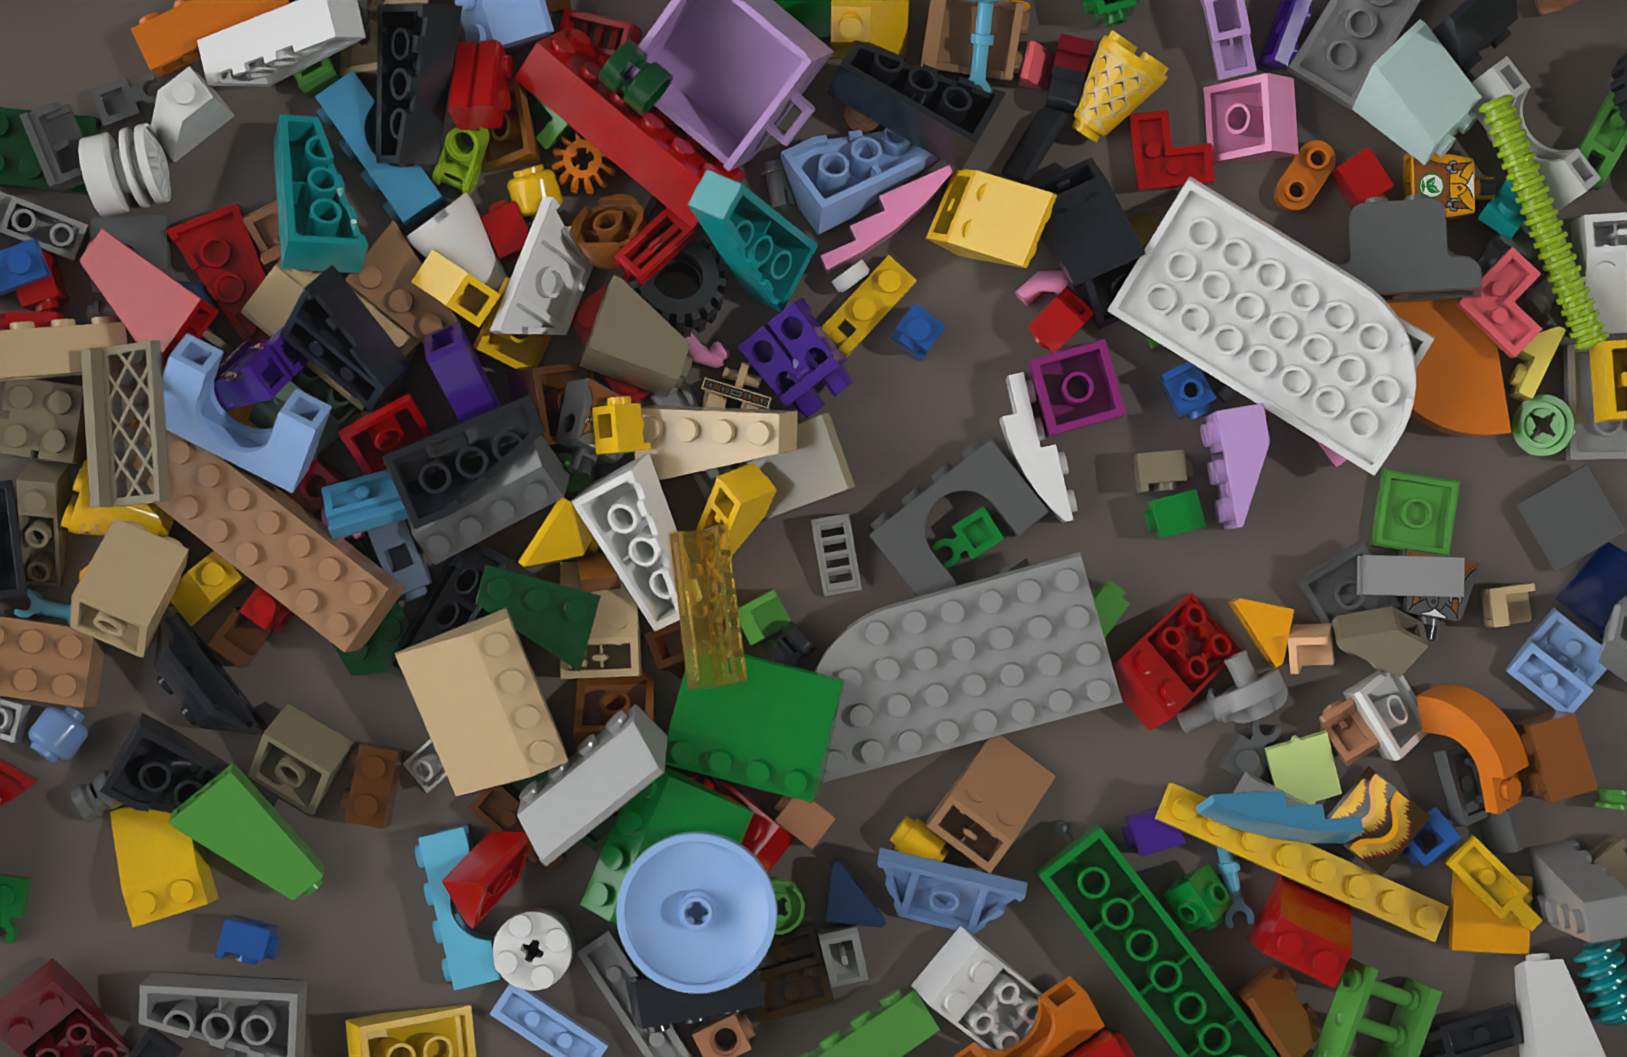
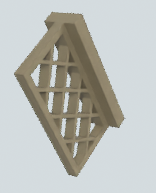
(109, 421)

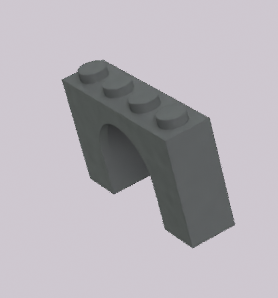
(981, 473)

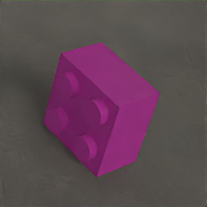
(1076, 388)

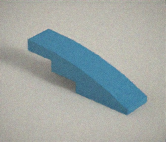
(1271, 817)

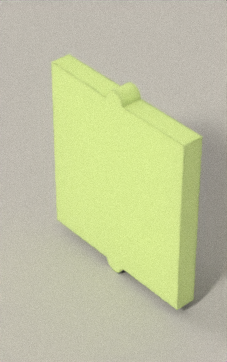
(1304, 767)

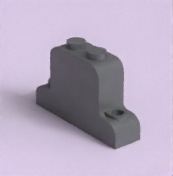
(1404, 251)

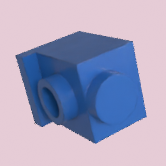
(918, 332)
(1173, 388)
(1446, 837)
(248, 939)

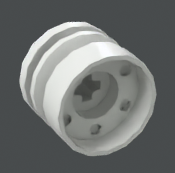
(118, 172)

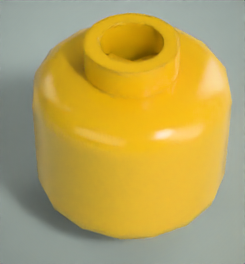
(531, 186)

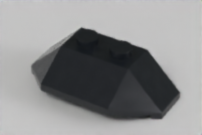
(200, 680)

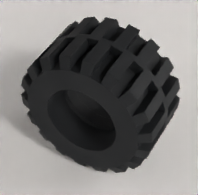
(704, 304)

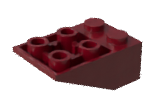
(57, 1018)

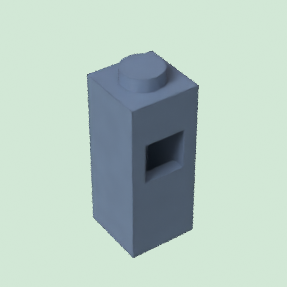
(402, 558)

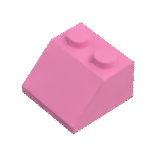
(1251, 119)

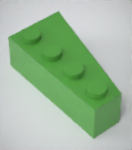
(885, 1032)

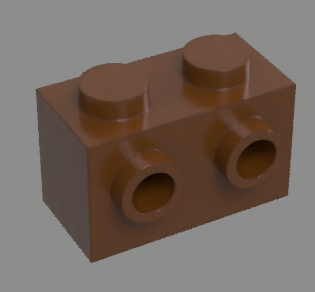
(373, 784)

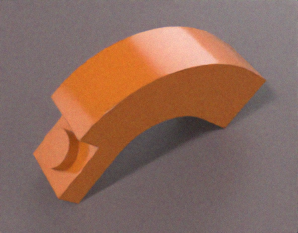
(1485, 735)

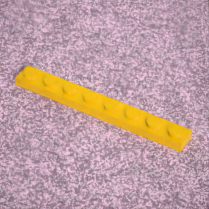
(1309, 867)

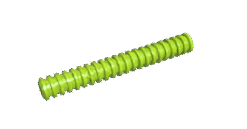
(1543, 222)

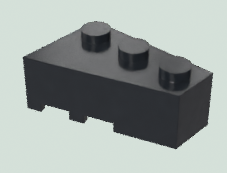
(345, 339)
(658, 1006)

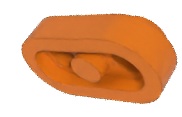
(1305, 175)

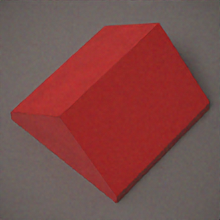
(487, 874)

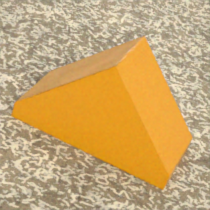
(1266, 626)

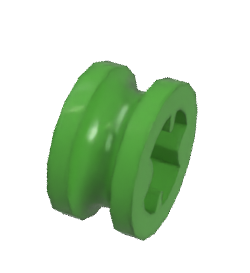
(1612, 798)

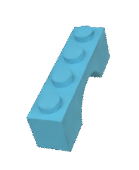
(467, 952)

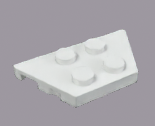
(545, 279)

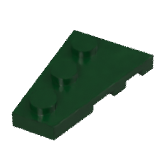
(543, 611)

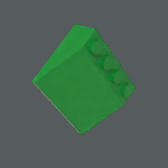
(759, 731)
(660, 810)

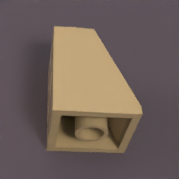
(128, 587)

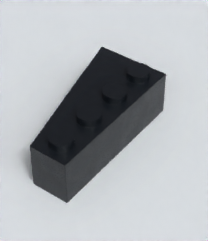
(413, 79)

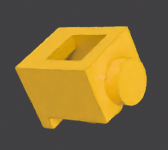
(619, 427)

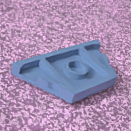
(945, 892)

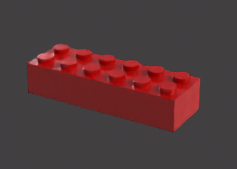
(647, 147)

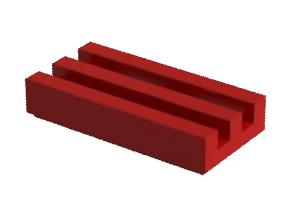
(632, 268)

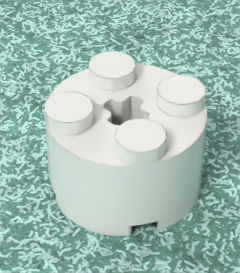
(514, 959)

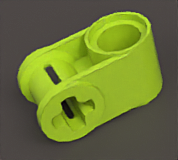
(459, 163)

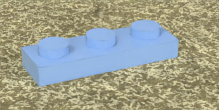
(546, 1025)

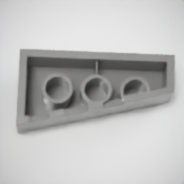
(1577, 894)

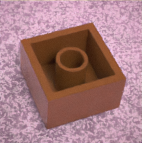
(1555, 756)

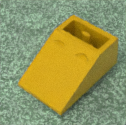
(990, 218)
(1609, 380)

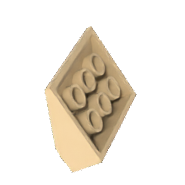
(482, 704)

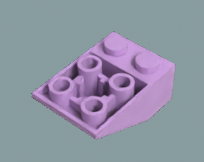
(1238, 450)

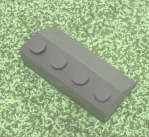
(592, 783)

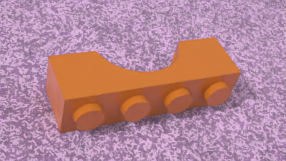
(1062, 1023)

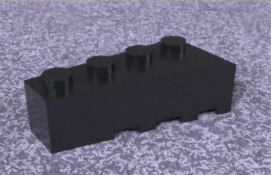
(915, 102)

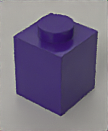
(1149, 834)

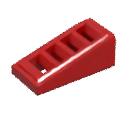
(617, 27)

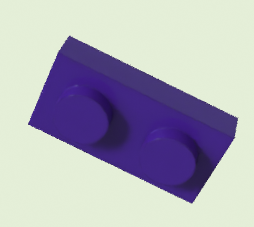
(1282, 40)

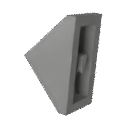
(843, 954)

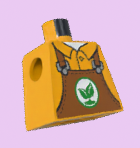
(1448, 180)

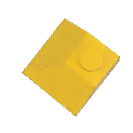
(870, 22)
(559, 538)

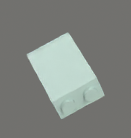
(1418, 95)

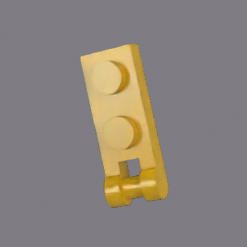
(869, 304)

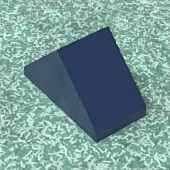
(848, 901)

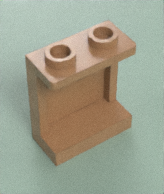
(950, 30)

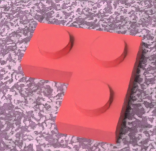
(1496, 308)

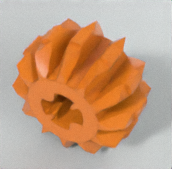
(574, 173)

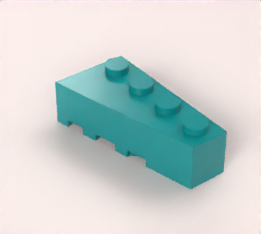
(753, 239)

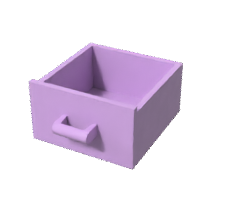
(734, 72)

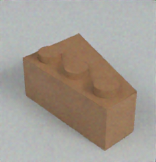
(388, 285)

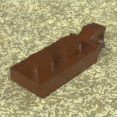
(499, 811)

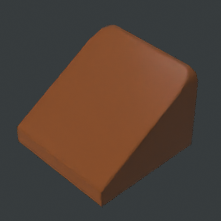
(597, 573)

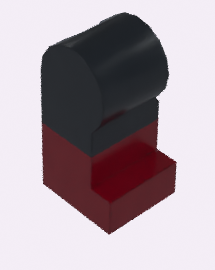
(1068, 72)

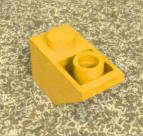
(455, 288)

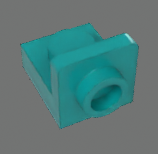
(1503, 212)

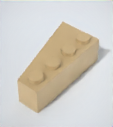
(709, 437)

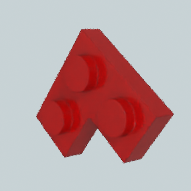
(1157, 163)

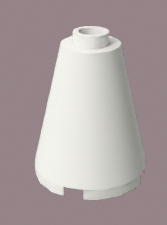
(462, 239)

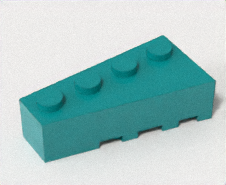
(313, 210)

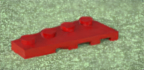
(225, 261)

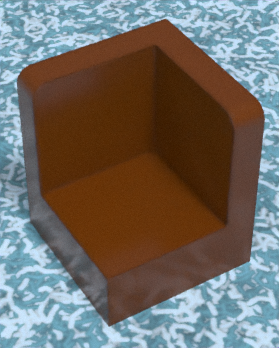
(239, 639)

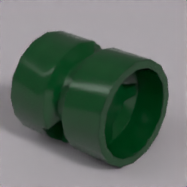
(645, 87)

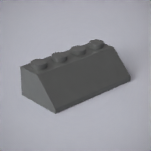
(515, 492)

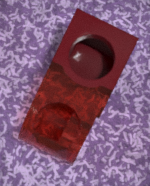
(309, 491)

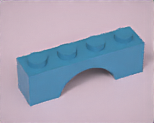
(353, 112)

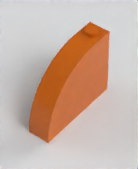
(1459, 375)

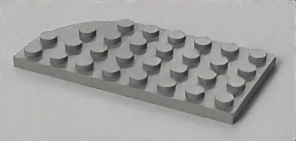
(968, 666)

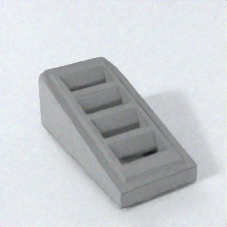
(828, 523)

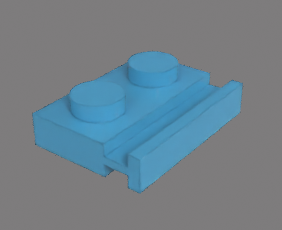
(362, 504)

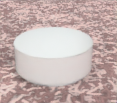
(851, 276)

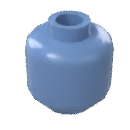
(58, 733)

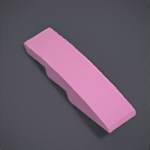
(897, 210)

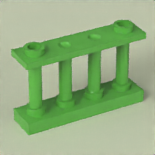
(1407, 1027)

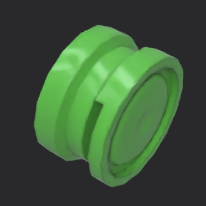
(789, 904)

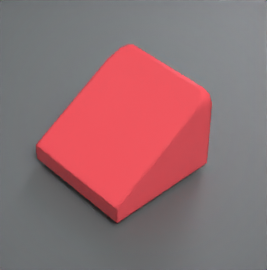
(1035, 67)

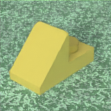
(1536, 359)

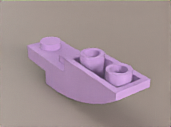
(1229, 37)

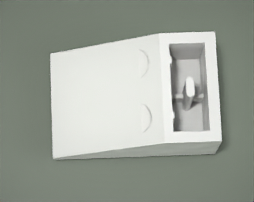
(1602, 253)
(979, 992)

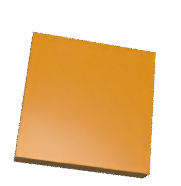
(1478, 928)

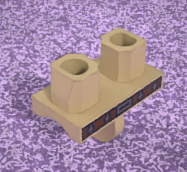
(718, 393)

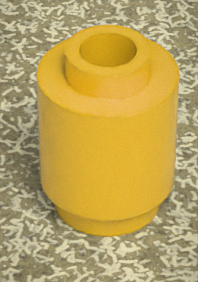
(918, 840)

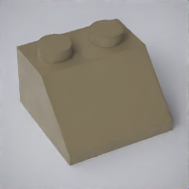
(299, 759)

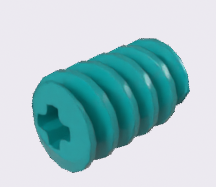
(1606, 981)

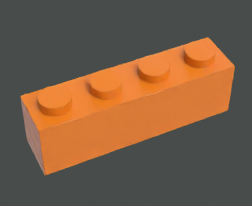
(171, 37)

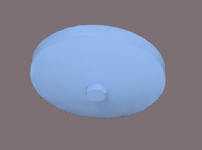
(696, 912)

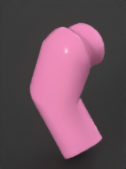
(1042, 282)
(710, 357)

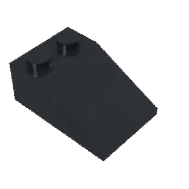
(1474, 27)

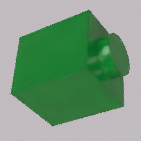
(1174, 514)

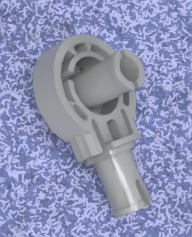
(1244, 702)

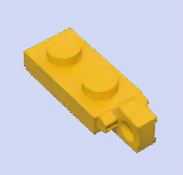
(1492, 882)

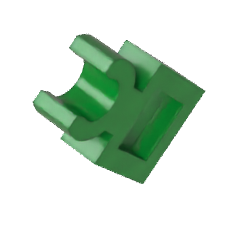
(974, 534)
(13, 903)

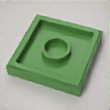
(1415, 512)

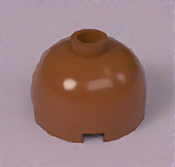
(608, 229)

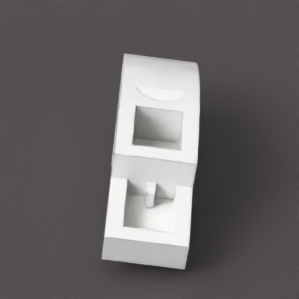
(1039, 466)

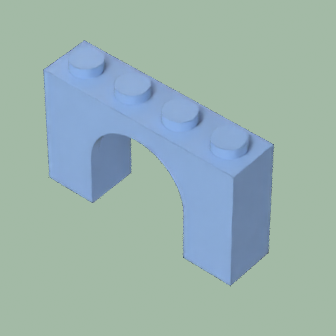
(194, 413)

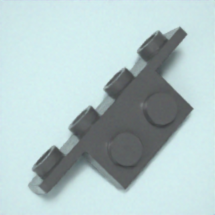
(1466, 801)

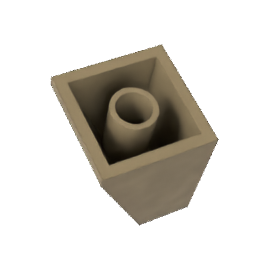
(635, 343)
(810, 472)

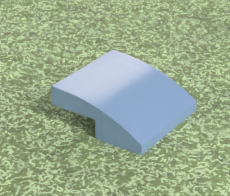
(1558, 662)

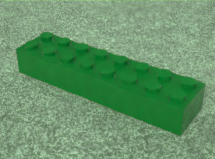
(1148, 951)

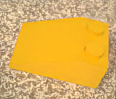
(159, 866)
(413, 1033)

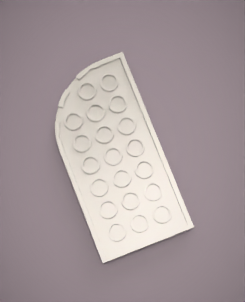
(1274, 324)

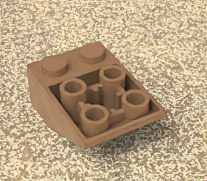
(990, 802)

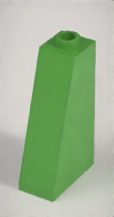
(250, 833)

